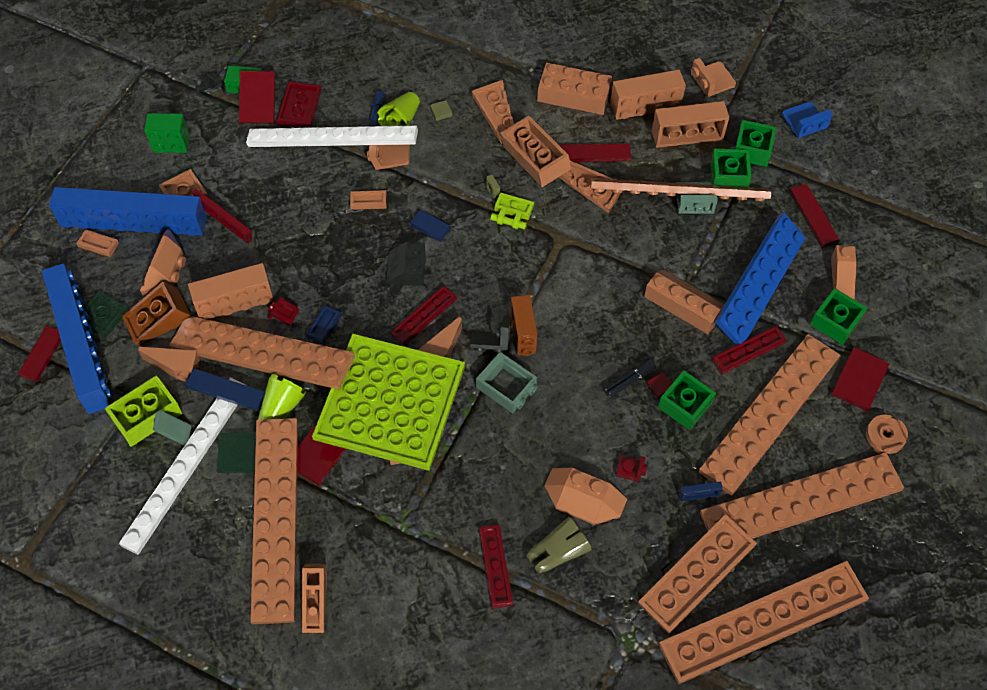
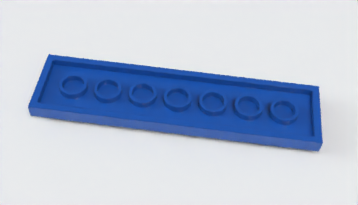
(760, 279)

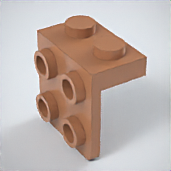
(712, 78)
(388, 155)

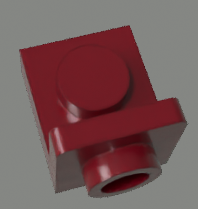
(283, 311)
(631, 468)

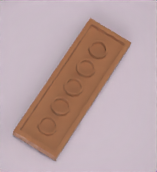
(697, 573)

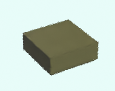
(441, 110)
(493, 187)

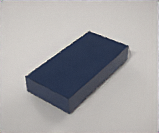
(430, 225)
(323, 324)
(700, 491)

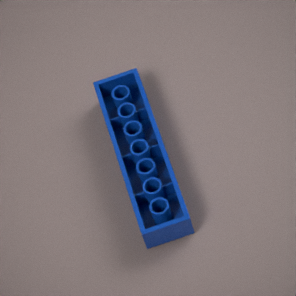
(128, 211)
(77, 338)

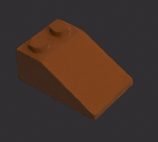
(156, 314)

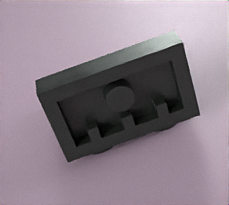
(497, 342)

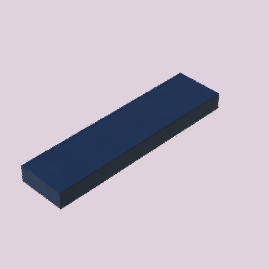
(225, 389)

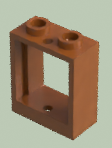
(523, 325)

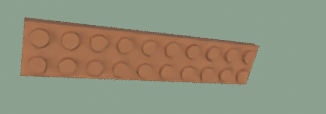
(264, 352)
(769, 414)
(809, 497)
(274, 522)
(762, 622)

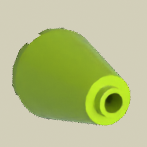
(399, 111)
(280, 398)

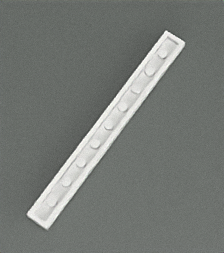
(332, 136)
(177, 475)

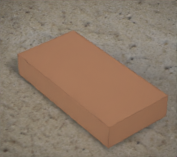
(368, 199)
(97, 243)

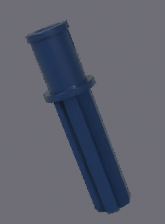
(375, 106)

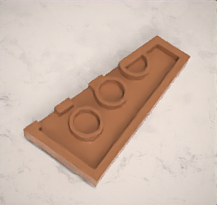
(494, 106)
(579, 179)

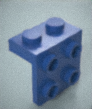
(806, 119)

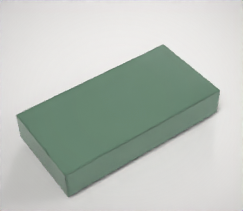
(171, 427)

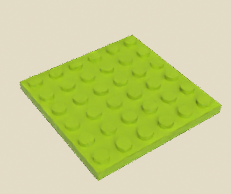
(391, 402)

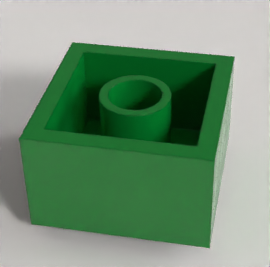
(167, 133)
(758, 140)
(730, 167)
(838, 316)
(686, 400)

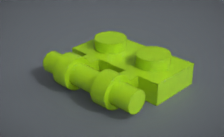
(513, 206)

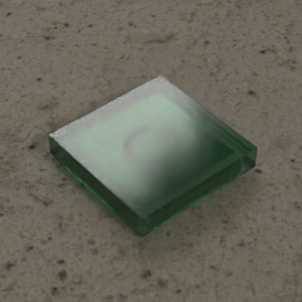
(104, 313)
(236, 453)

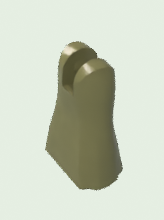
(559, 546)

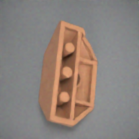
(165, 264)
(584, 496)

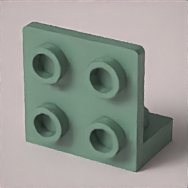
(696, 203)

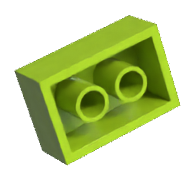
(137, 410)

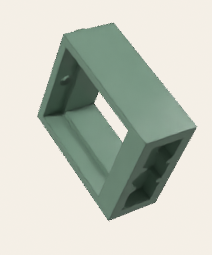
(491, 371)

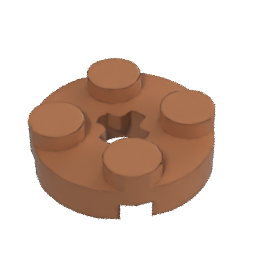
(879, 442)

